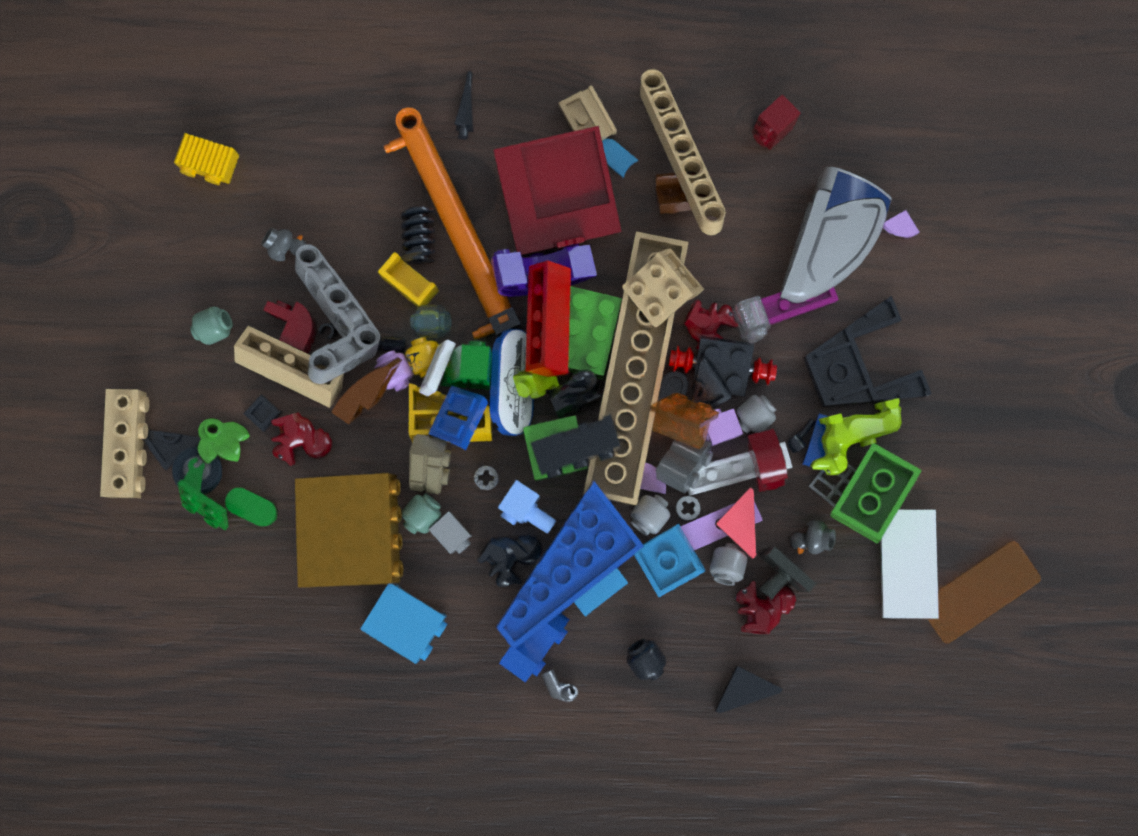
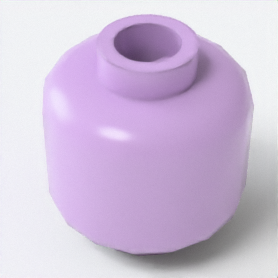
(403, 373)

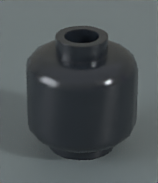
(646, 659)

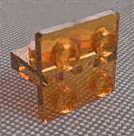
(683, 419)

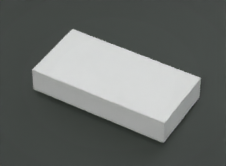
(437, 367)

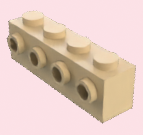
(283, 365)
(123, 443)

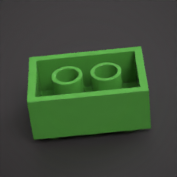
(591, 330)
(875, 493)

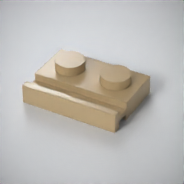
(586, 111)

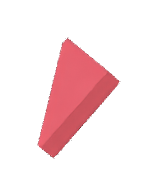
(740, 523)

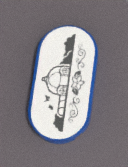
(506, 406)

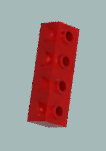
(548, 319)

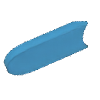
(617, 156)

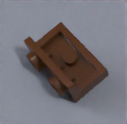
(670, 194)

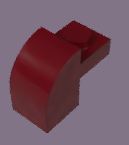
(300, 324)
(767, 460)

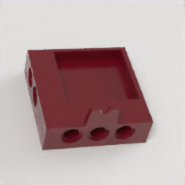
(557, 190)

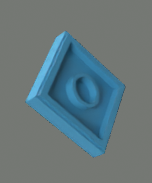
(669, 560)

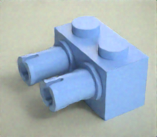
(521, 506)

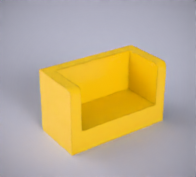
(407, 281)

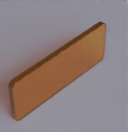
(983, 591)

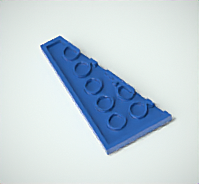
(580, 556)

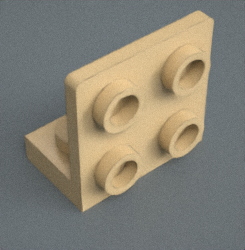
(662, 287)

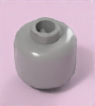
(756, 414)
(650, 514)
(728, 564)

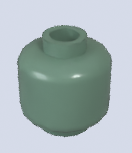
(211, 325)
(421, 513)

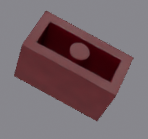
(775, 122)

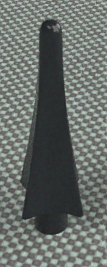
(464, 117)

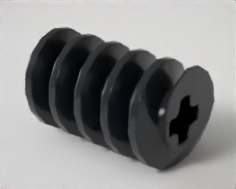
(416, 235)

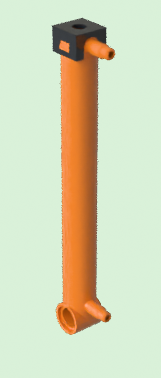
(456, 222)

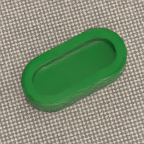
(251, 507)

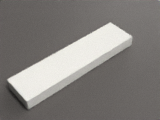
(729, 471)

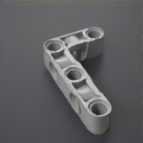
(346, 317)

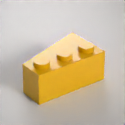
(425, 409)

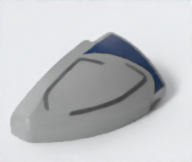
(834, 233)

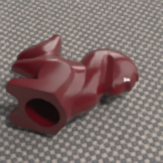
(707, 321)
(297, 432)
(766, 613)

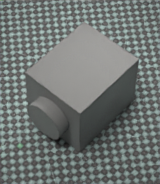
(451, 533)

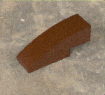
(366, 391)

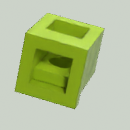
(533, 384)

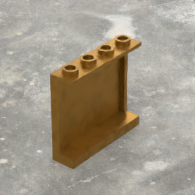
(348, 530)

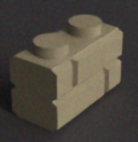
(428, 464)

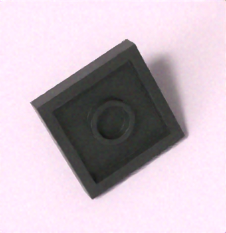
(784, 572)

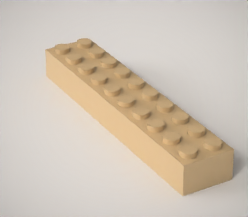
(633, 382)

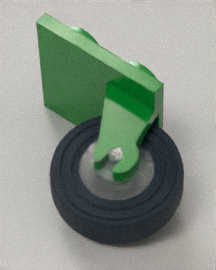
(194, 480)

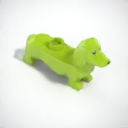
(845, 431)

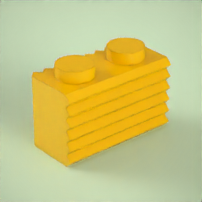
(206, 159)

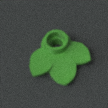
(223, 442)

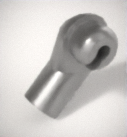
(557, 689)

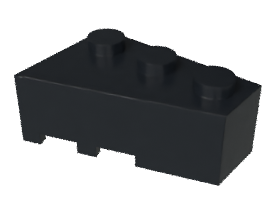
(576, 447)

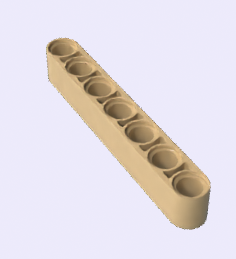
(682, 162)

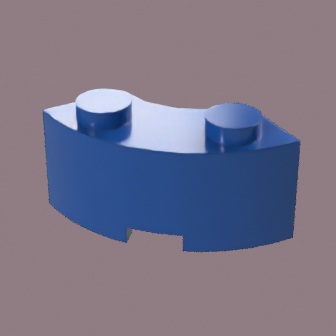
(528, 656)

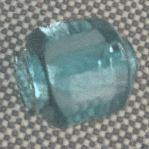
(431, 321)

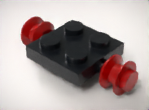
(729, 360)

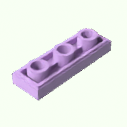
(703, 530)

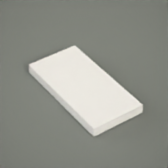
(910, 566)

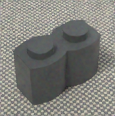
(681, 465)

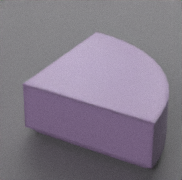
(901, 225)
(650, 482)

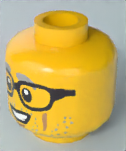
(421, 355)

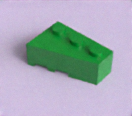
(469, 367)

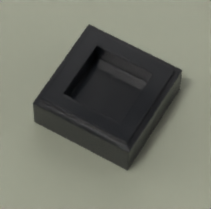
(262, 412)

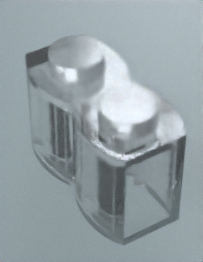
(751, 319)

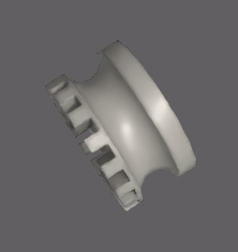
(492, 472)
(688, 499)

